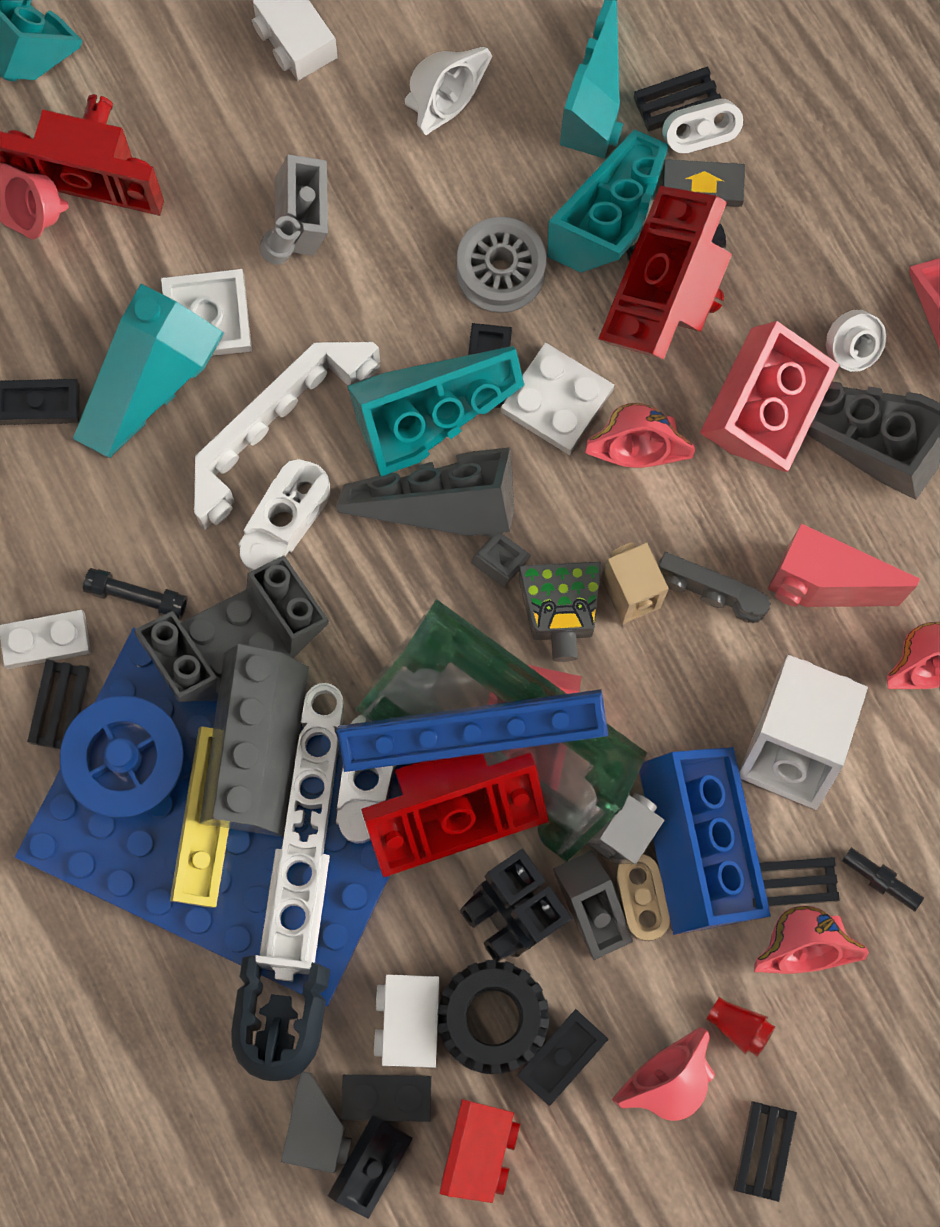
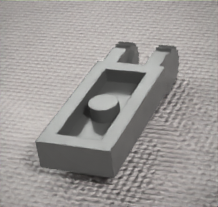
(714, 588)

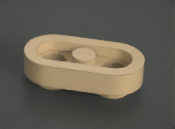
(643, 898)

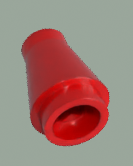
(742, 1026)

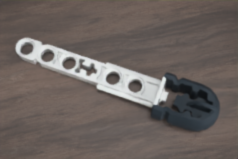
(285, 949)

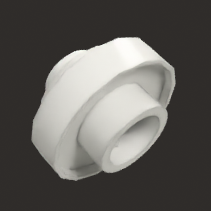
(856, 340)

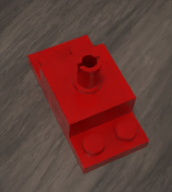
(85, 158)
(670, 274)
(453, 808)

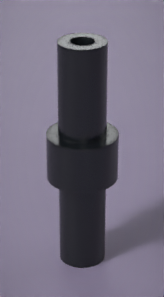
(883, 879)

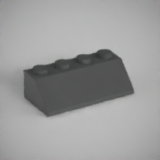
(254, 741)

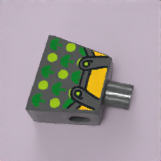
(561, 604)

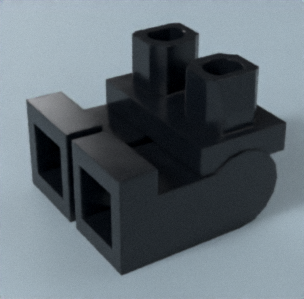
(513, 908)

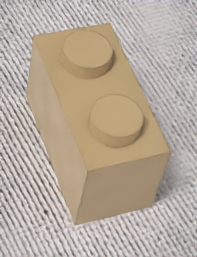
(634, 582)

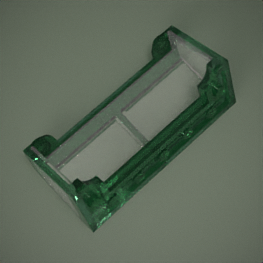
(457, 666)

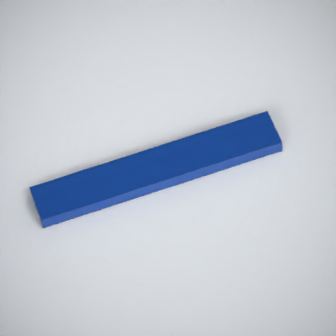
(472, 730)

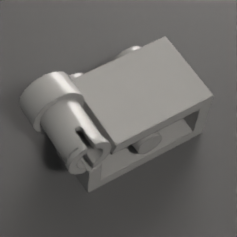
(299, 210)

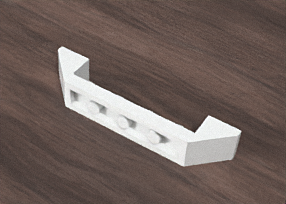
(348, 360)

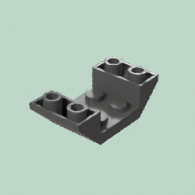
(270, 614)

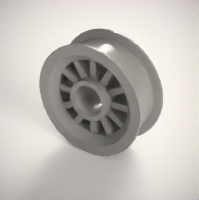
(505, 230)

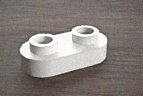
(700, 128)

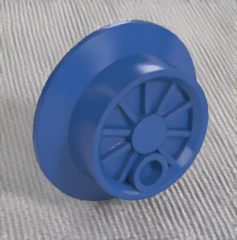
(121, 756)

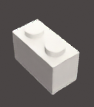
(297, 33)
(409, 1021)

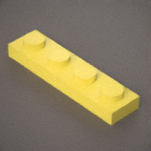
(200, 845)

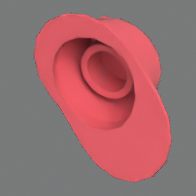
(28, 201)

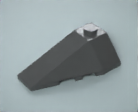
(882, 434)
(454, 498)

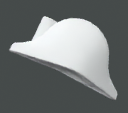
(445, 85)

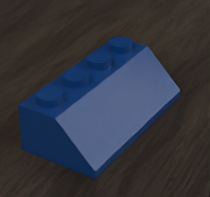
(705, 840)

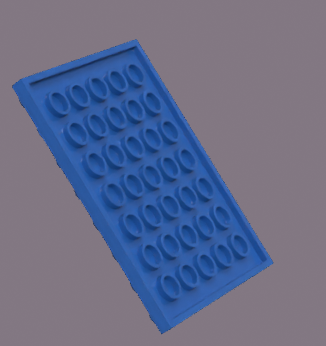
(136, 856)

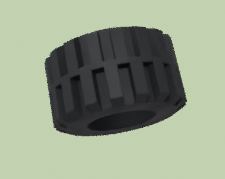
(532, 1017)

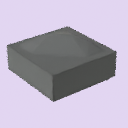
(500, 559)

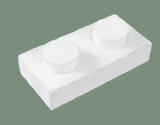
(44, 638)

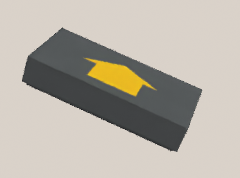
(711, 178)

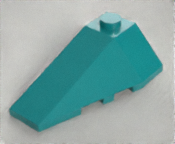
(32, 41)
(594, 99)
(609, 207)
(147, 362)
(421, 405)

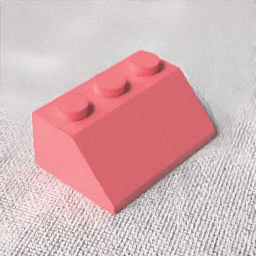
(770, 397)

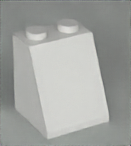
(803, 732)

